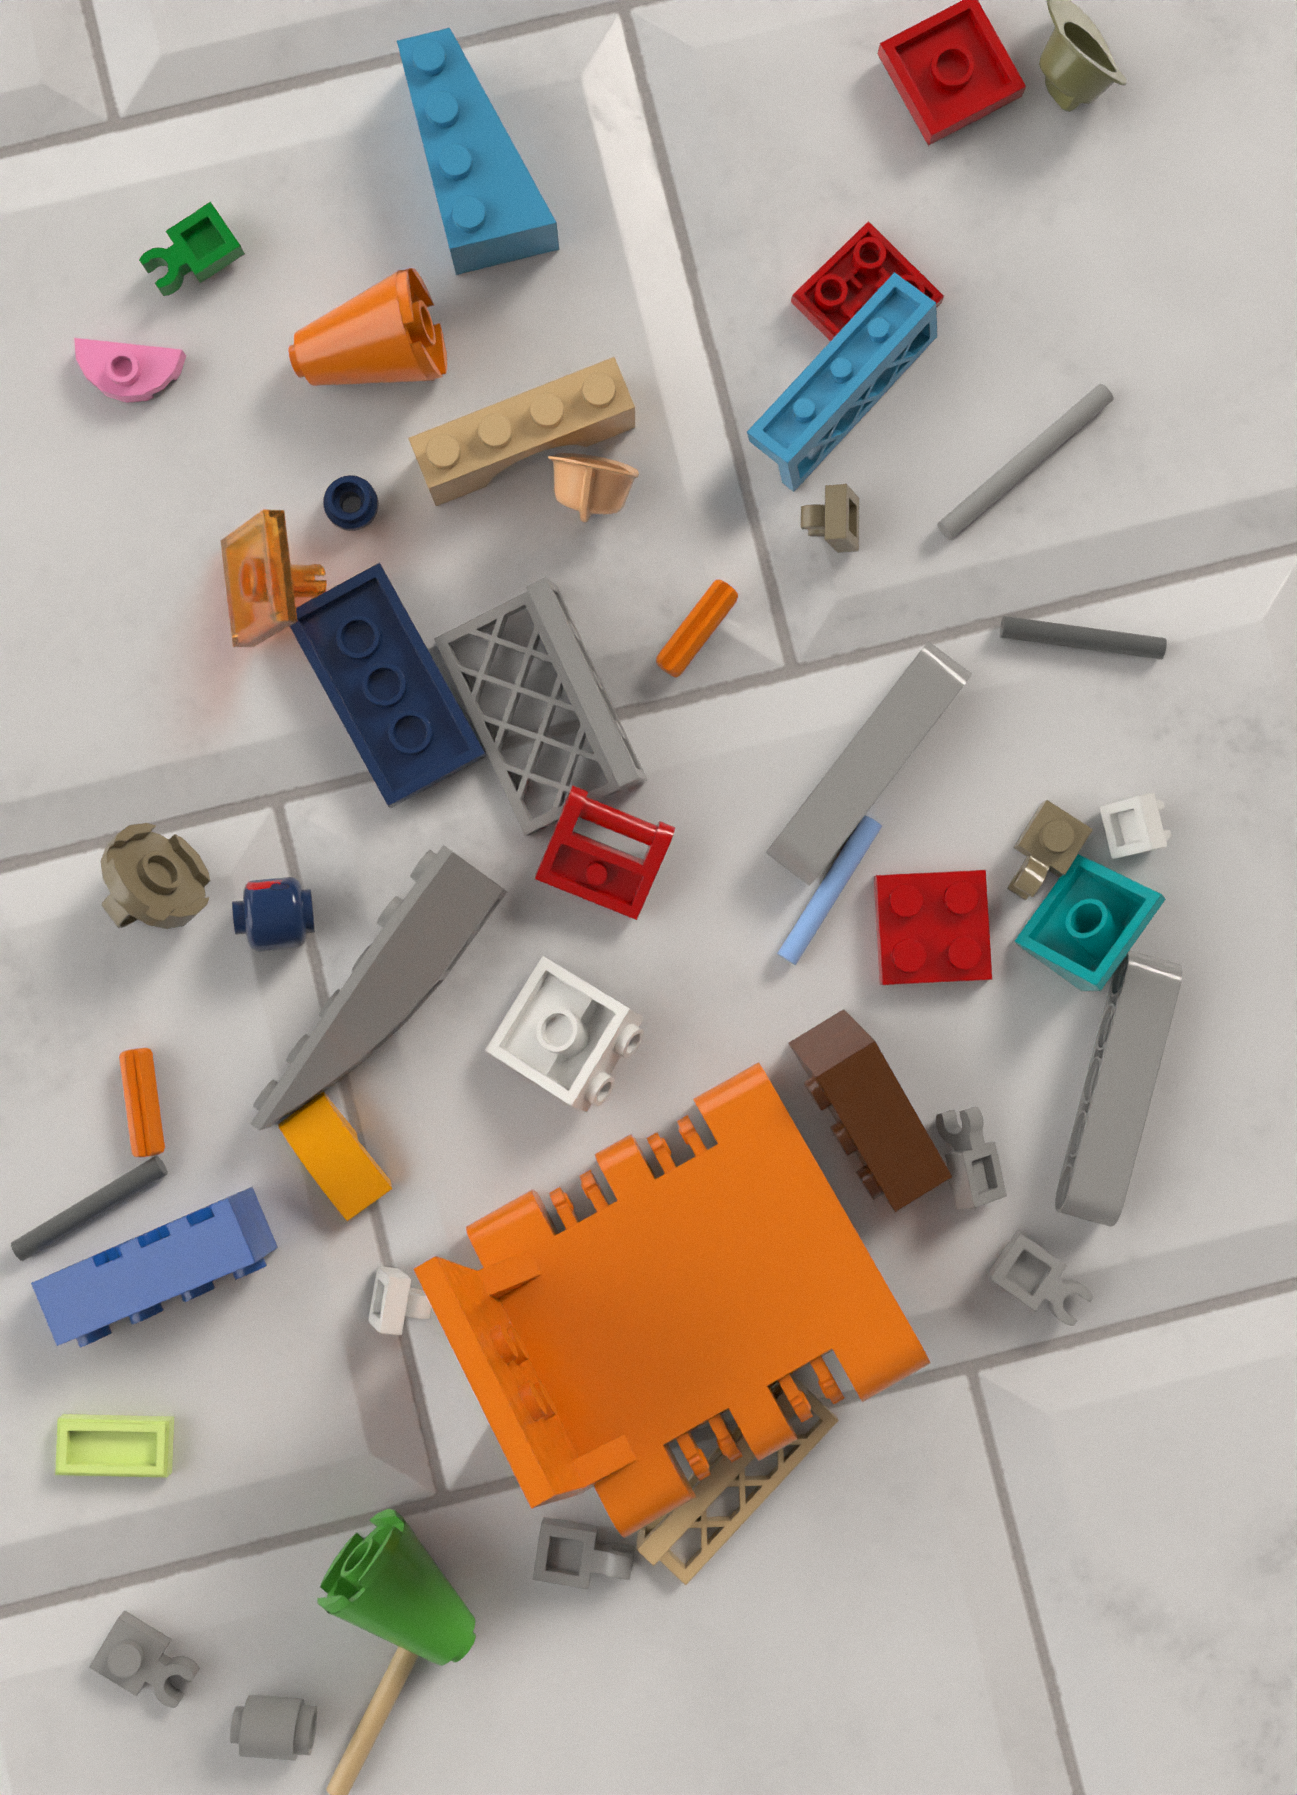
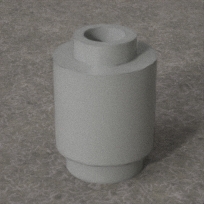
(274, 1727)

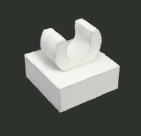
(1134, 825)
(395, 1300)

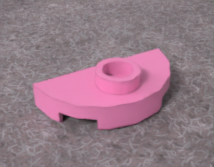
(128, 370)

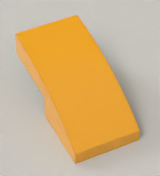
(335, 1156)

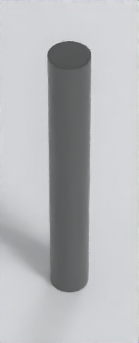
(1083, 637)
(89, 1208)

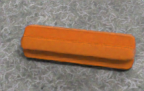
(697, 628)
(142, 1102)

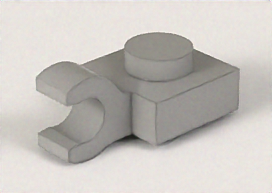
(973, 1163)
(570, 1554)

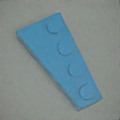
(478, 177)

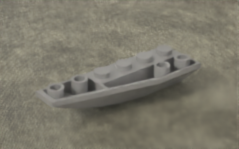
(389, 980)

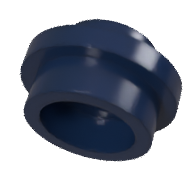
(348, 487)

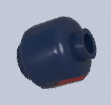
(274, 914)

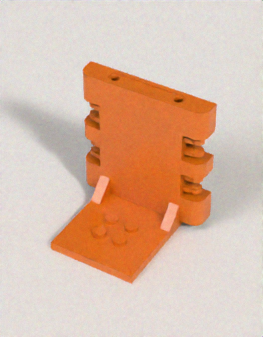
(668, 1310)

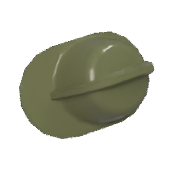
(1076, 58)

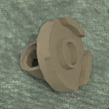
(152, 878)

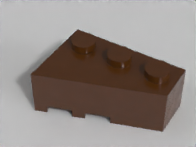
(870, 1111)

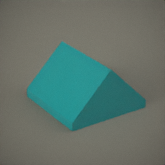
(1089, 923)

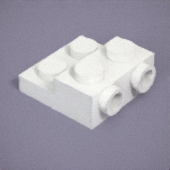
(566, 1036)

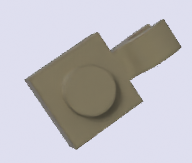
(1050, 845)

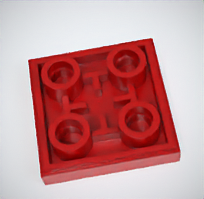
(852, 278)

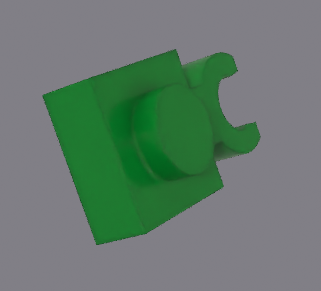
(199, 245)

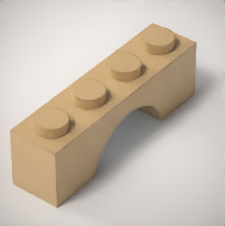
(564, 412)

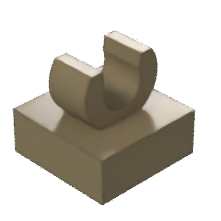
(836, 519)

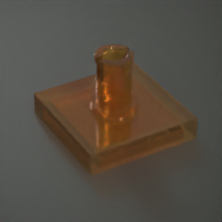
(262, 580)

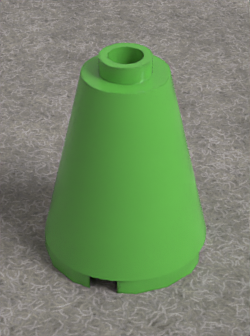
(398, 1593)

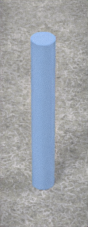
(829, 889)

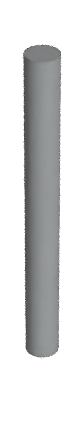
(1025, 461)

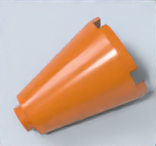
(374, 337)

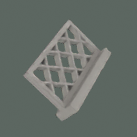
(581, 684)

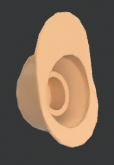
(591, 483)

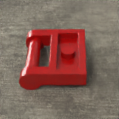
(596, 869)

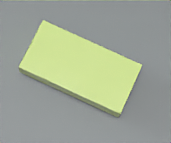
(114, 1445)

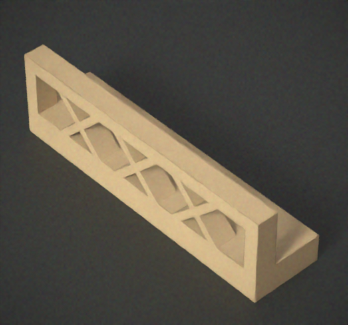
(659, 1536)

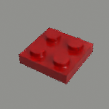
(951, 70)
(932, 927)

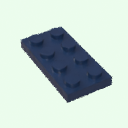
(385, 686)

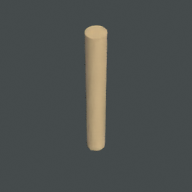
(372, 1722)

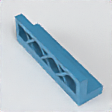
(846, 380)

